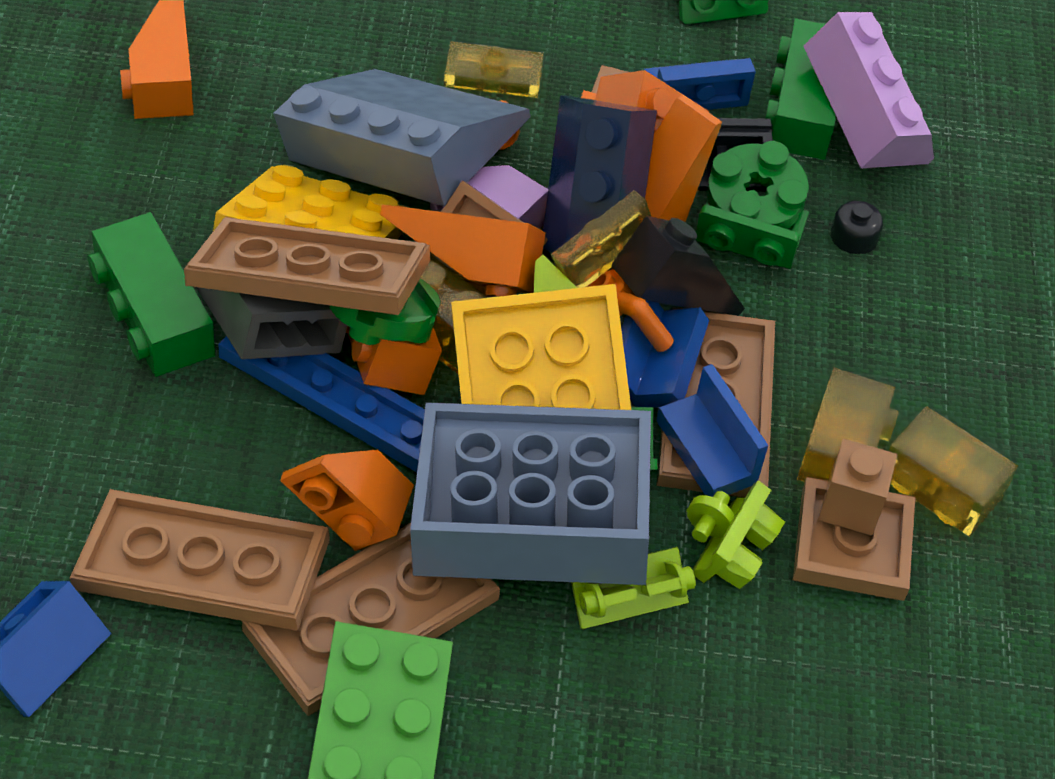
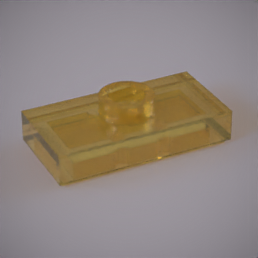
(493, 69)
(600, 241)

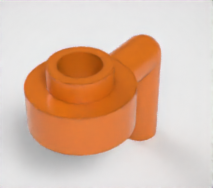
(638, 310)

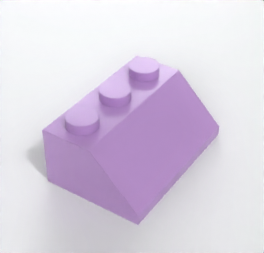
(869, 92)

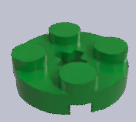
(764, 165)
(411, 325)

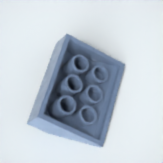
(395, 132)
(532, 494)

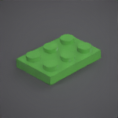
(380, 705)

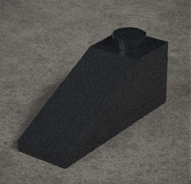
(671, 268)

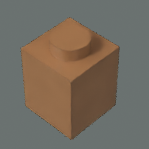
(857, 486)

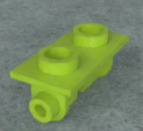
(664, 588)

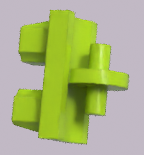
(728, 527)

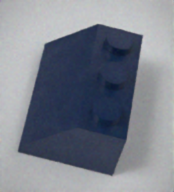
(596, 162)

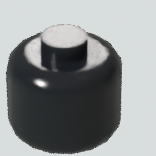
(857, 227)

